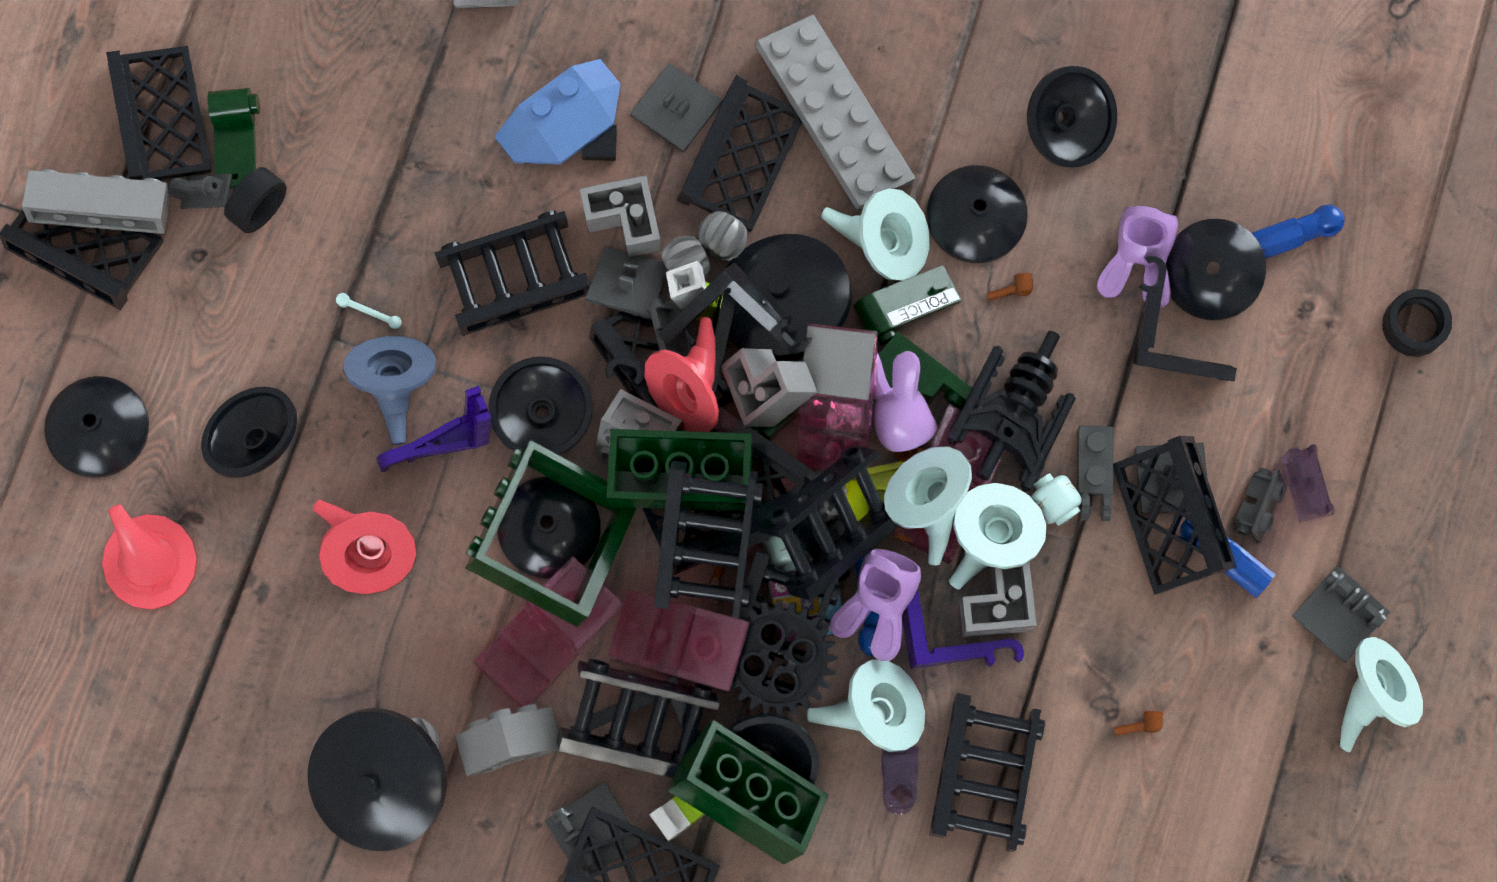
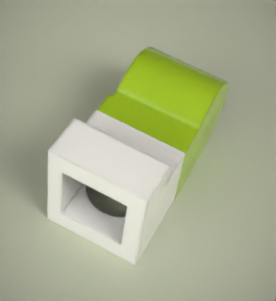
(686, 284)
(675, 817)

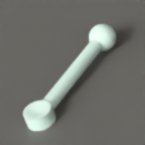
(343, 301)

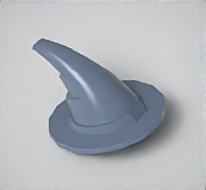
(390, 371)

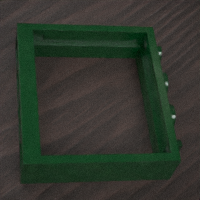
(579, 481)

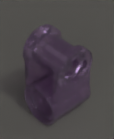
(900, 772)

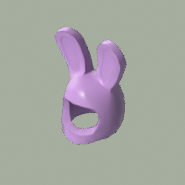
(1140, 234)
(901, 412)
(885, 587)

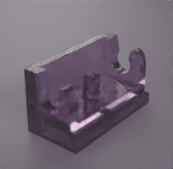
(1307, 483)

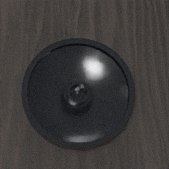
(797, 280)
(377, 779)

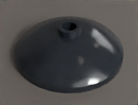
(1087, 114)
(971, 233)
(1240, 272)
(537, 385)
(249, 432)
(113, 439)
(542, 550)
(783, 739)

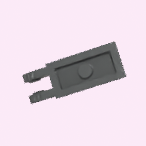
(1095, 469)

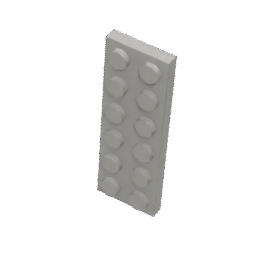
(834, 110)

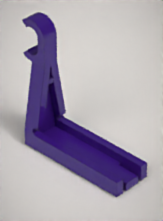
(460, 434)
(921, 657)

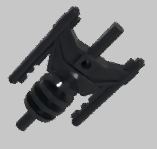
(1011, 416)

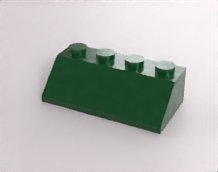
(643, 458)
(749, 793)

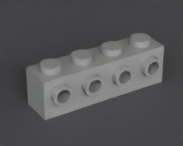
(96, 201)

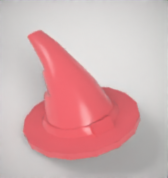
(686, 383)
(364, 549)
(148, 559)

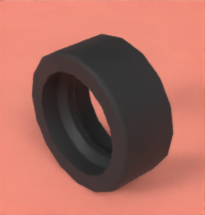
(255, 200)
(1435, 305)

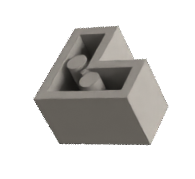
(625, 205)
(766, 388)
(1005, 610)
(507, 738)

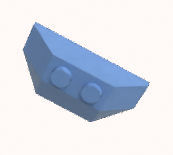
(562, 116)

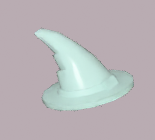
(888, 231)
(927, 494)
(997, 530)
(1382, 689)
(880, 705)

